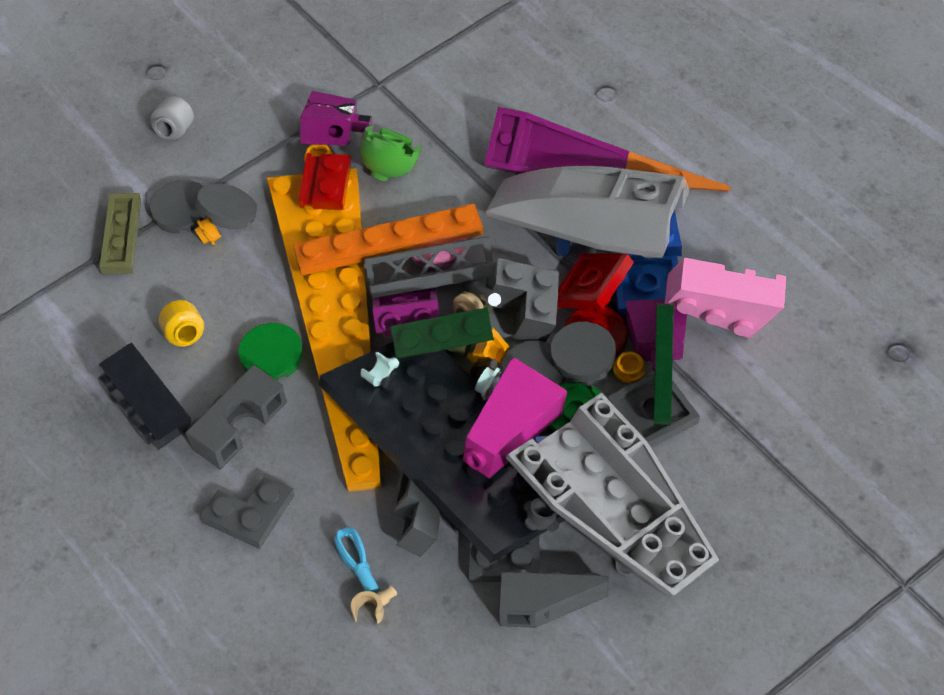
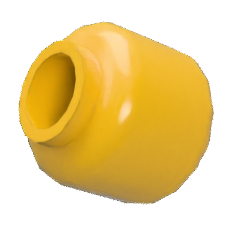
(181, 323)

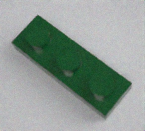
(442, 333)

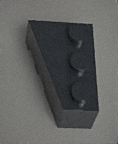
(143, 397)

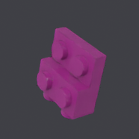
(404, 309)

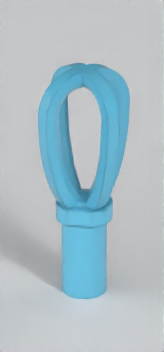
(362, 569)

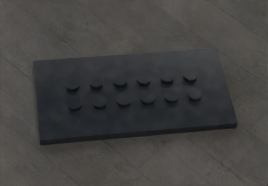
(422, 426)

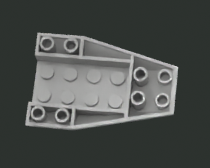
(594, 206)
(618, 496)

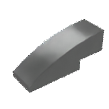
(419, 517)

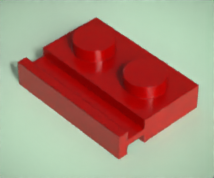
(325, 181)

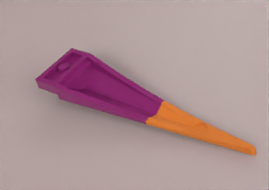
(530, 143)

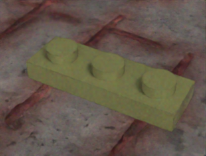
(120, 233)

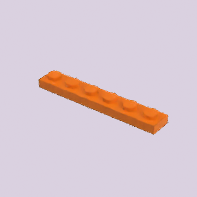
(388, 238)

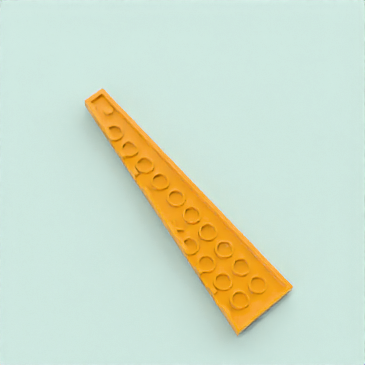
(333, 313)

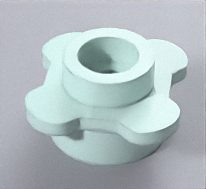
(487, 382)

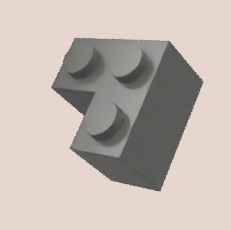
(530, 294)

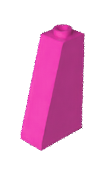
(515, 413)

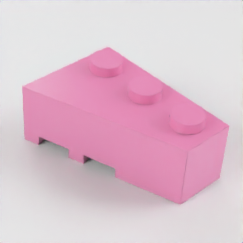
(725, 297)

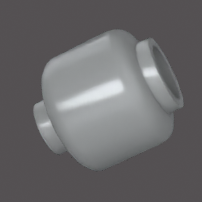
(172, 118)

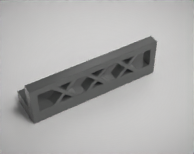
(430, 279)

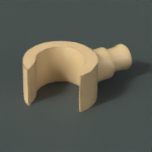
(369, 597)

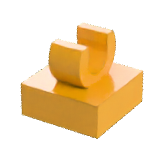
(492, 349)

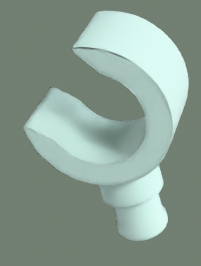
(381, 369)

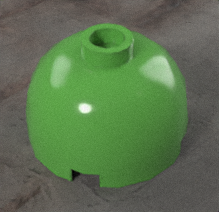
(387, 153)

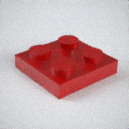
(593, 280)

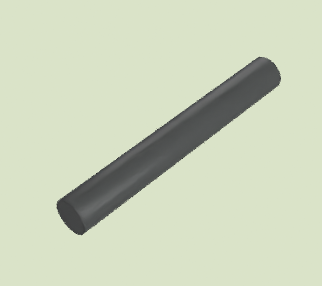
(483, 292)

